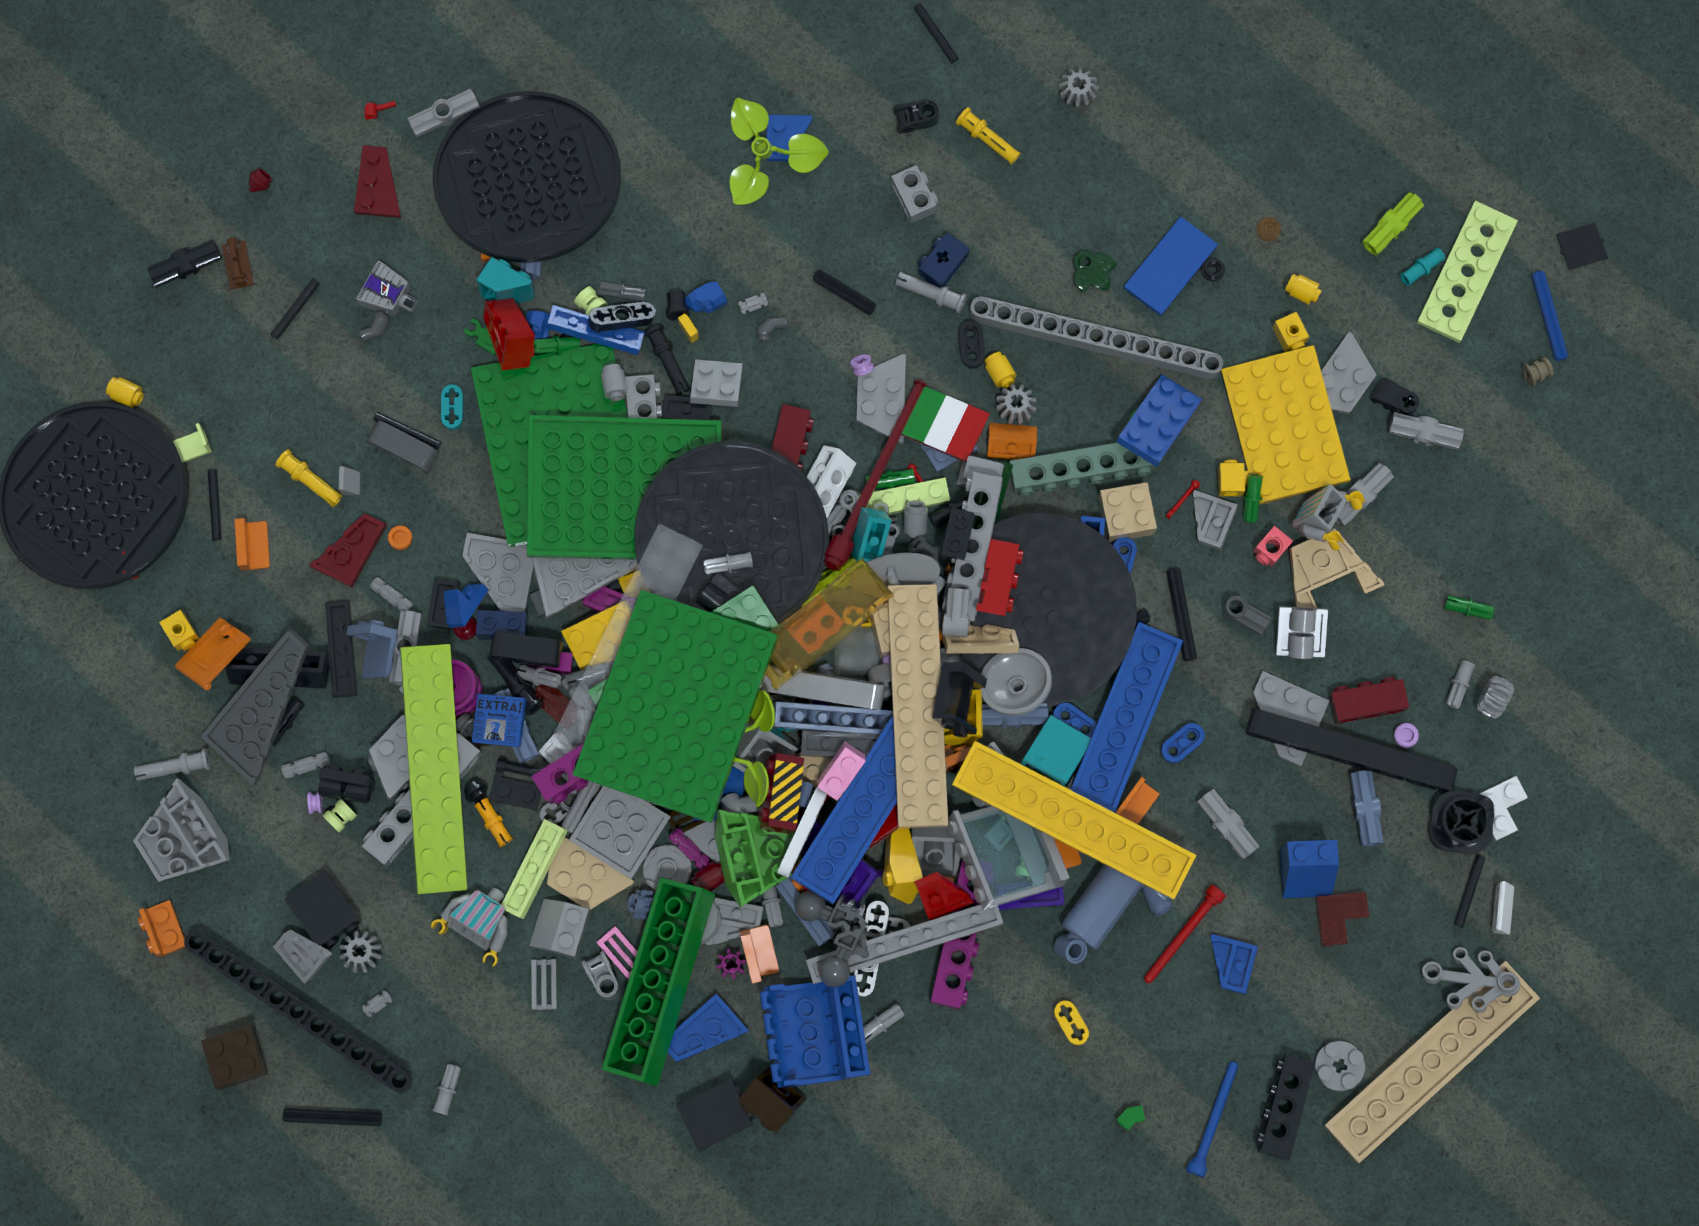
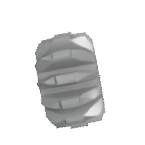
(1075, 94)
(1007, 409)
(1495, 697)
(361, 942)

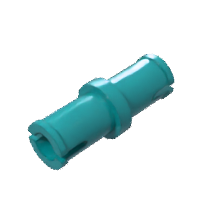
(1422, 266)

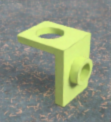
(193, 445)

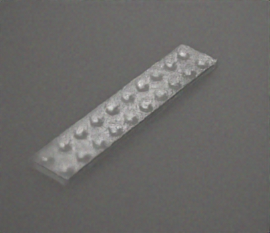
(658, 572)

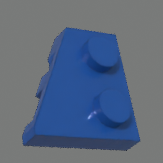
(782, 128)
(1234, 962)

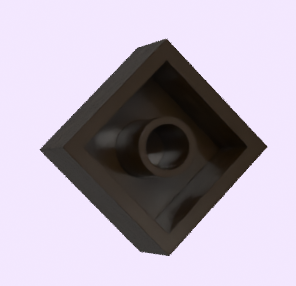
(234, 1057)
(769, 1103)

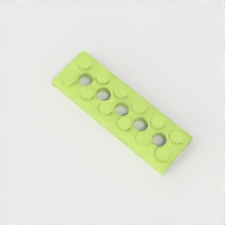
(1473, 286)

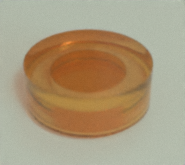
(1268, 229)

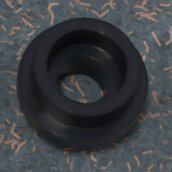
(1213, 262)
(475, 791)

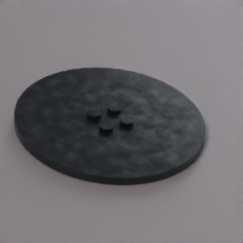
(527, 177)
(88, 490)
(736, 503)
(1068, 604)

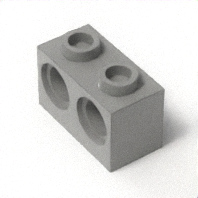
(910, 195)
(638, 402)

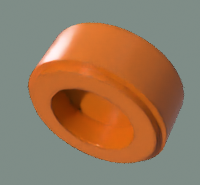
(400, 537)

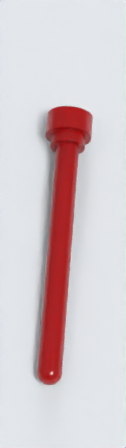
(1212, 898)

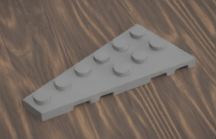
(572, 579)

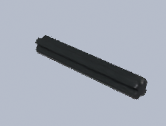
(1181, 614)
(332, 1117)

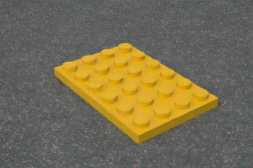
(1286, 424)

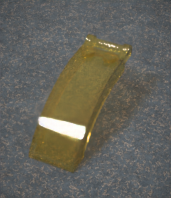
(826, 621)

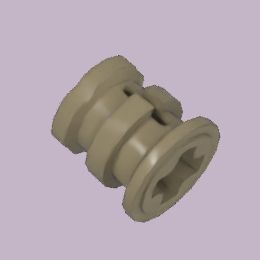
(1538, 371)

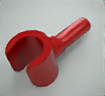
(371, 109)

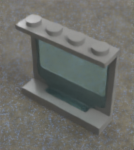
(1005, 856)

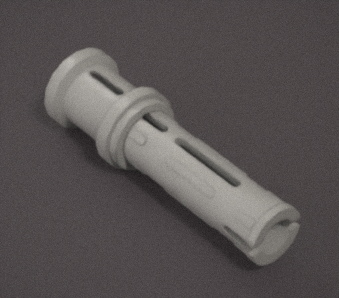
(941, 295)
(184, 764)

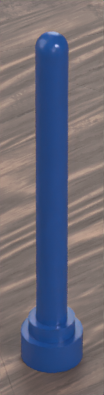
(1198, 1163)

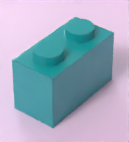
(870, 534)

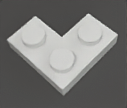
(1505, 796)

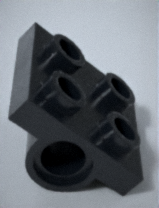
(716, 594)
(334, 781)

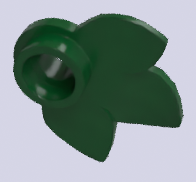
(1093, 274)

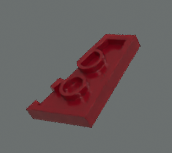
(375, 185)
(351, 552)

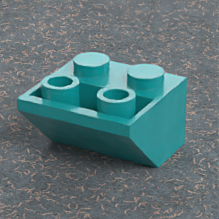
(501, 282)

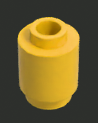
(1303, 289)
(1000, 370)
(124, 392)

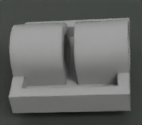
(1301, 632)

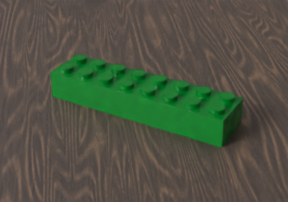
(658, 981)

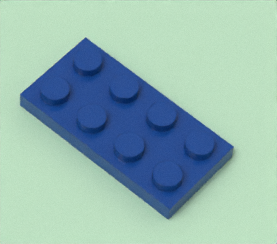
(1159, 420)

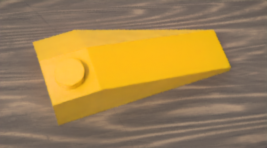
(901, 866)

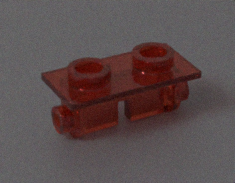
(554, 701)

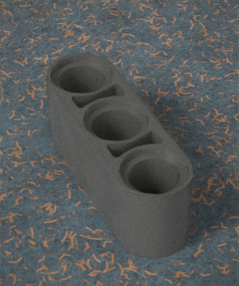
(399, 444)

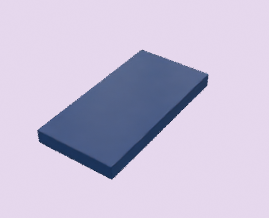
(1170, 266)

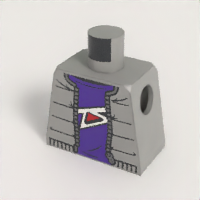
(386, 291)

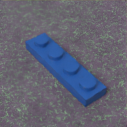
(576, 325)

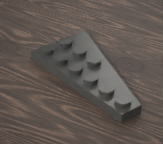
(253, 715)

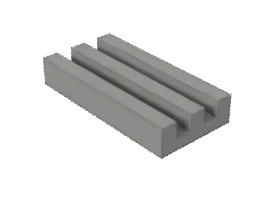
(543, 962)

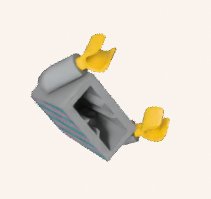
(1321, 512)
(477, 919)

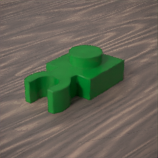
(483, 337)

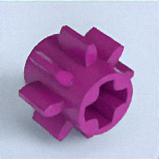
(732, 971)

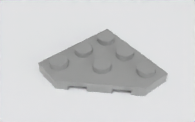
(501, 569)
(1292, 702)

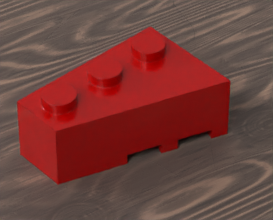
(509, 333)
(999, 578)

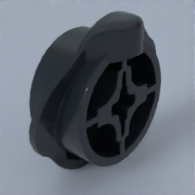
(1443, 837)

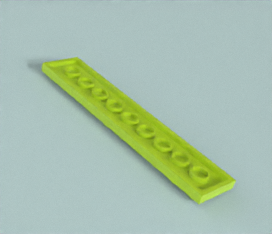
(433, 768)

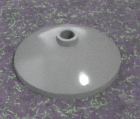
(1010, 672)

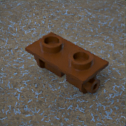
(237, 264)

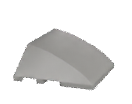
(181, 835)

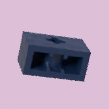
(941, 273)
(501, 621)

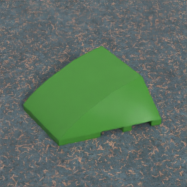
(749, 855)

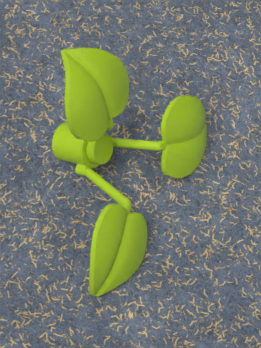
(747, 121)
(756, 776)

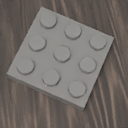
(619, 830)

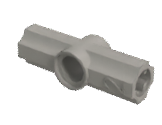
(429, 119)
(1426, 430)
(1369, 487)
(407, 632)
(1228, 824)

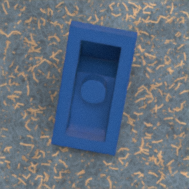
(461, 605)

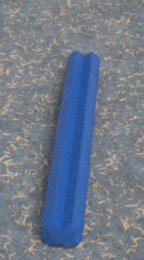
(1549, 316)

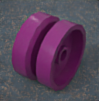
(466, 689)

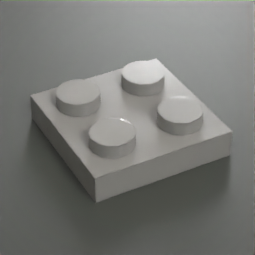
(716, 383)

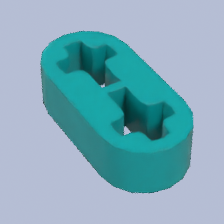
(446, 407)

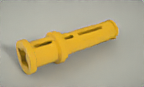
(981, 126)
(300, 472)

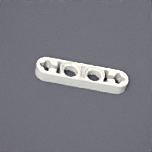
(802, 832)
(882, 919)

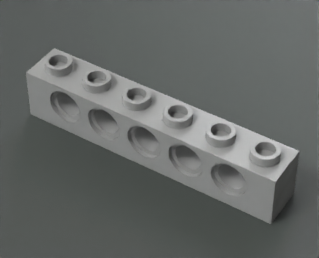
(992, 487)
(387, 852)

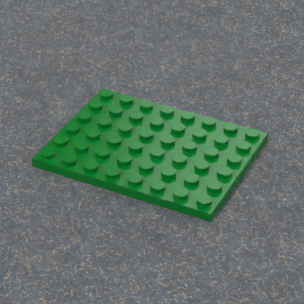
(550, 386)
(593, 477)
(676, 706)

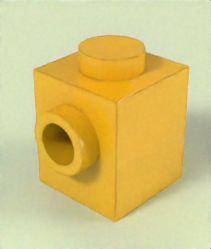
(1291, 332)
(1231, 479)
(179, 631)

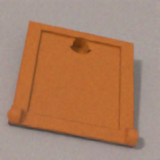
(212, 653)

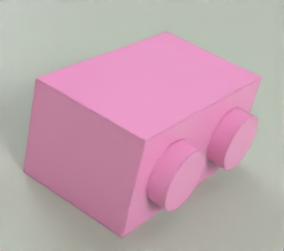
(841, 770)

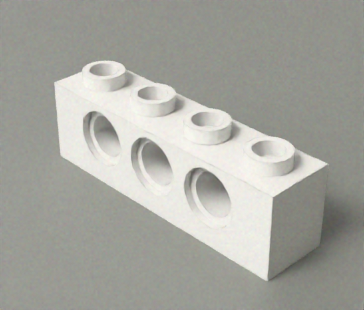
(830, 475)

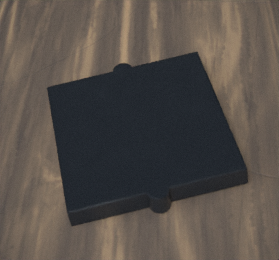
(1582, 246)

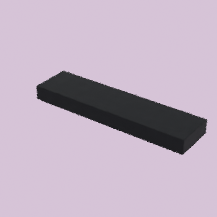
(341, 649)

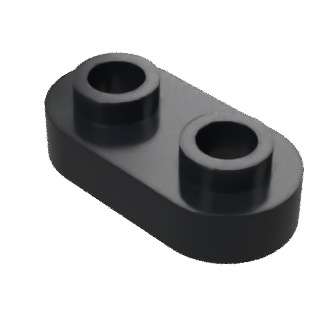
(971, 345)

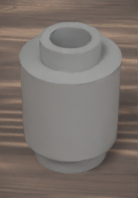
(614, 382)
(915, 518)

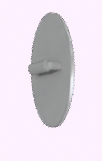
(905, 569)

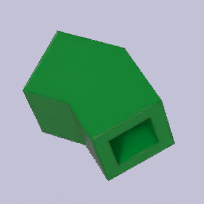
(1131, 1116)

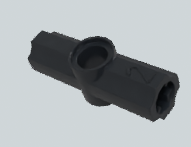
(183, 263)

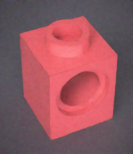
(1276, 538)

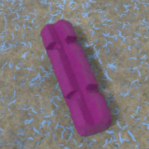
(688, 848)

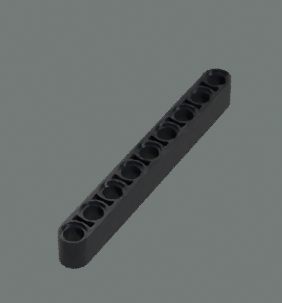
(1350, 750)

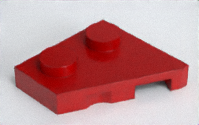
(941, 895)

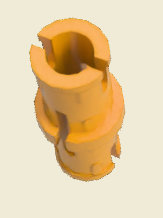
(493, 822)

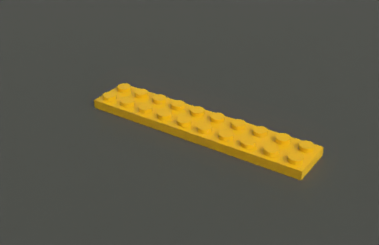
(1074, 820)

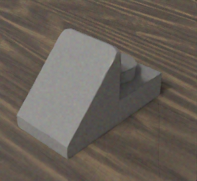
(978, 465)

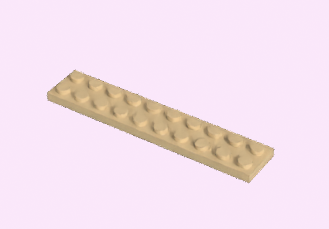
(915, 682)
(1425, 1069)

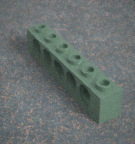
(1068, 461)

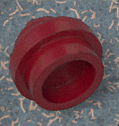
(259, 180)
(466, 632)

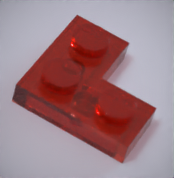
(1334, 911)

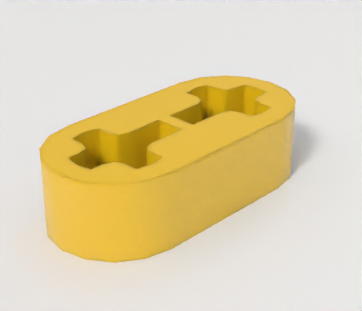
(1076, 1020)

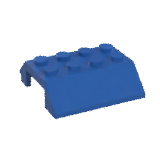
(814, 1033)

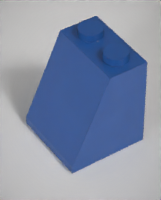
(1308, 868)

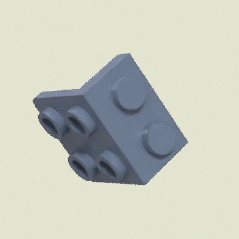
(379, 648)

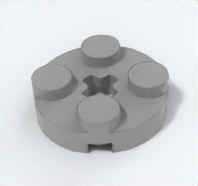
(1327, 1072)

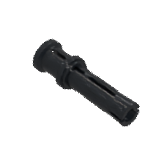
(663, 350)
(517, 685)

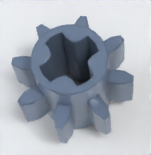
(640, 904)

